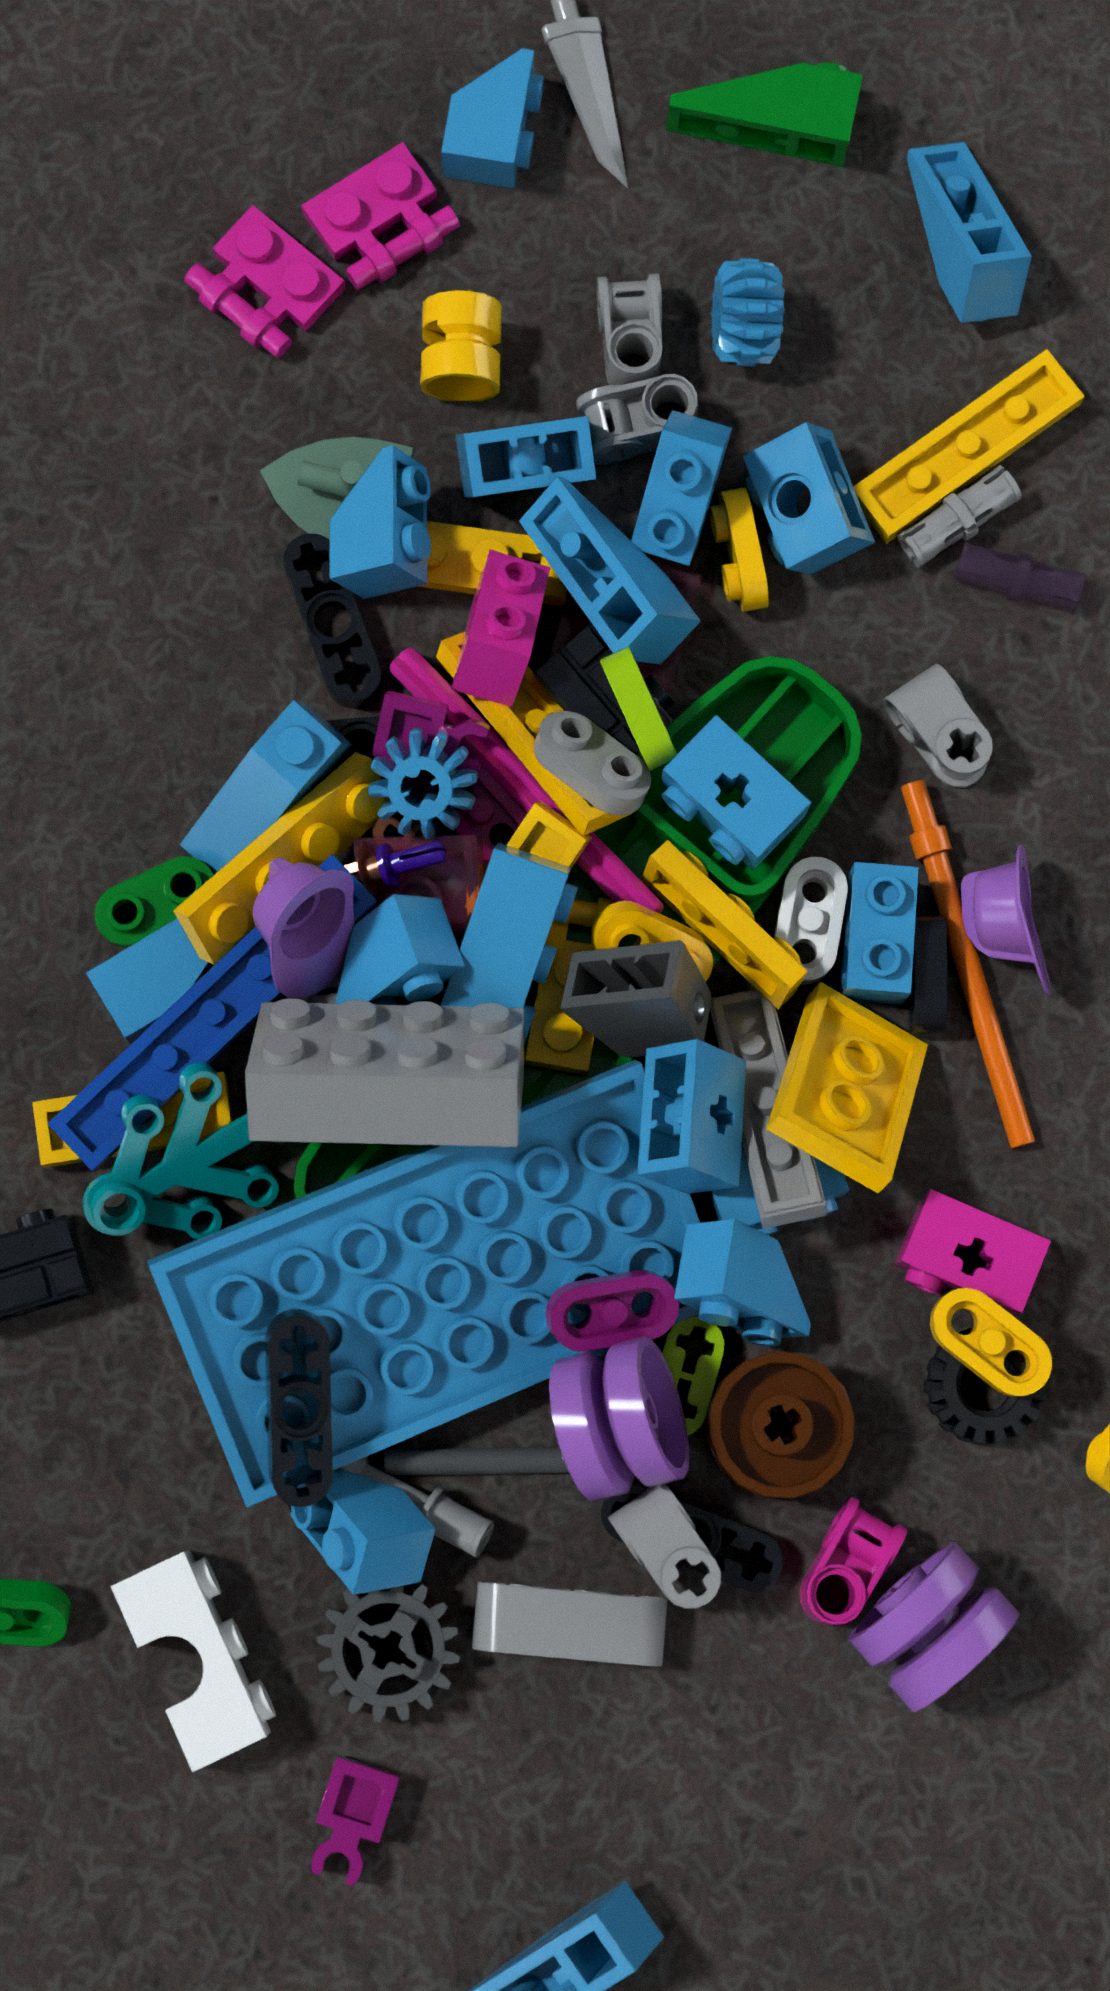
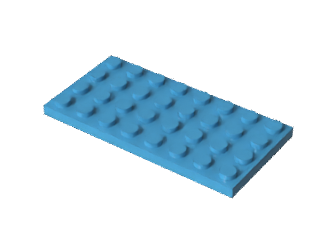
(424, 1277)

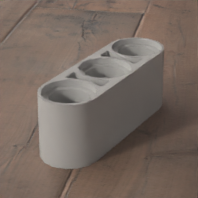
(569, 1624)

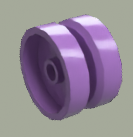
(619, 1419)
(939, 1634)

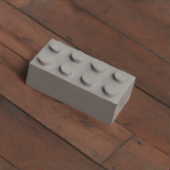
(386, 1073)

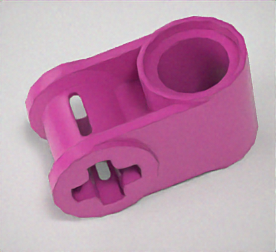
(851, 1560)

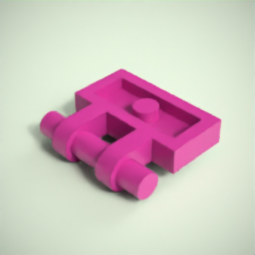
(371, 202)
(277, 269)

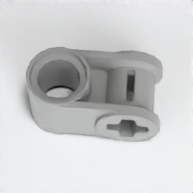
(630, 324)
(632, 415)
(934, 720)
(660, 1537)

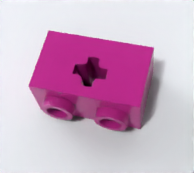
(501, 628)
(947, 1226)

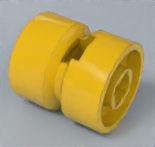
(459, 352)

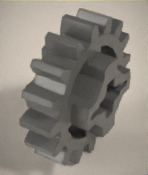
(426, 1670)

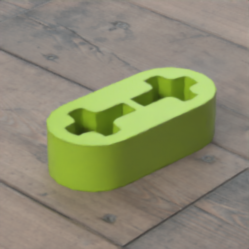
(638, 708)
(705, 1371)

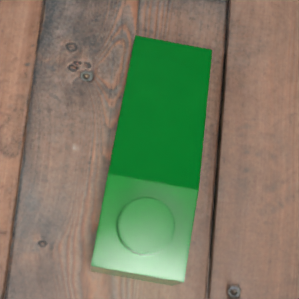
(782, 111)

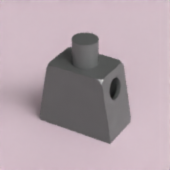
(638, 996)

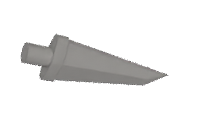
(582, 64)

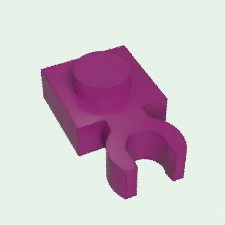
(404, 712)
(355, 1808)

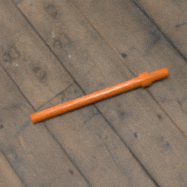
(931, 846)

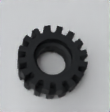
(970, 1423)

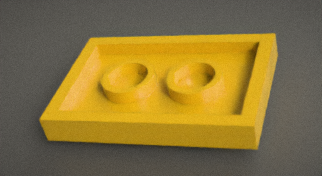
(848, 1087)

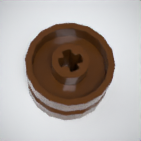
(817, 1420)

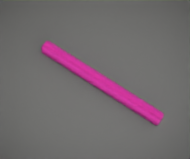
(501, 762)

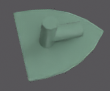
(319, 477)

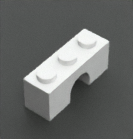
(225, 1708)

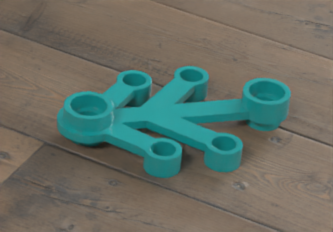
(184, 1164)

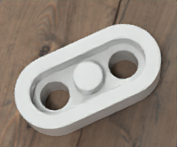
(812, 922)

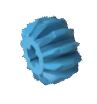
(747, 312)
(409, 764)

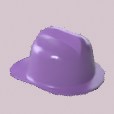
(1000, 914)
(306, 924)

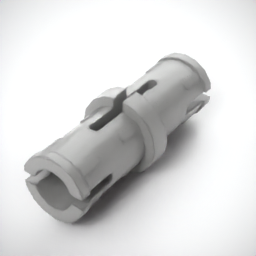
(959, 516)

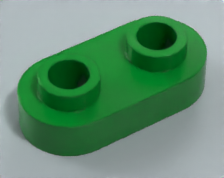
(151, 895)
(32, 1613)

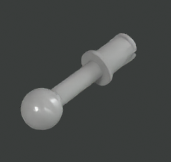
(452, 1520)

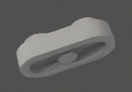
(592, 763)

